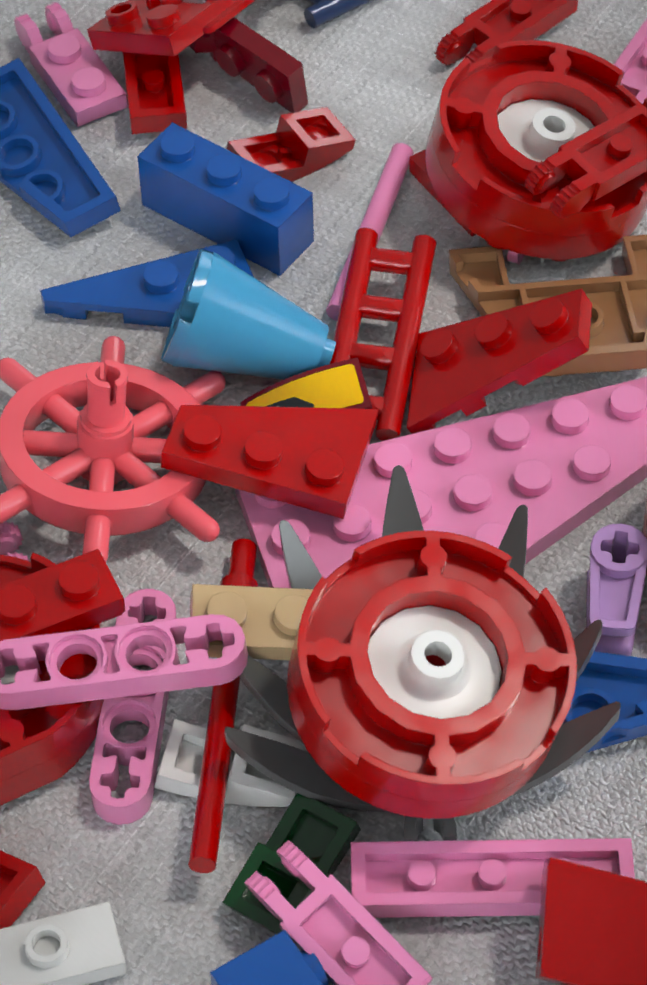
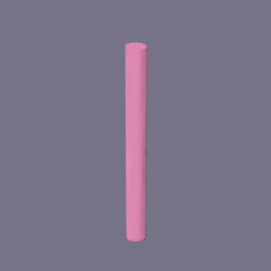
(377, 211)

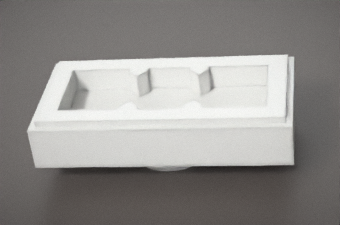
(62, 949)

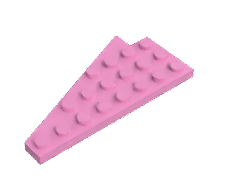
(472, 475)

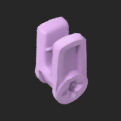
(616, 585)

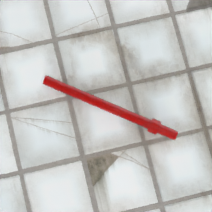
(216, 751)

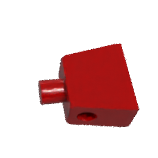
(591, 926)

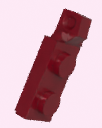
(258, 61)

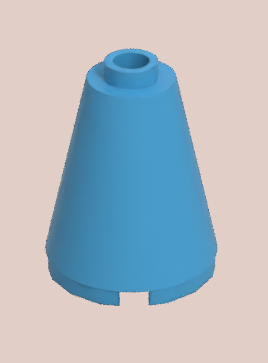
(242, 326)

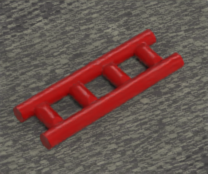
(405, 311)

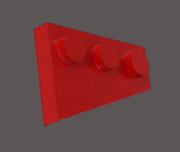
(483, 354)
(274, 452)

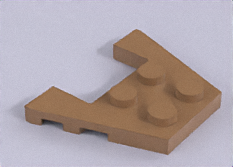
(618, 303)

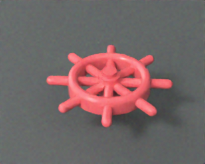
(100, 445)

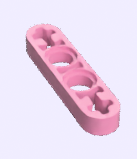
(112, 650)
(146, 708)

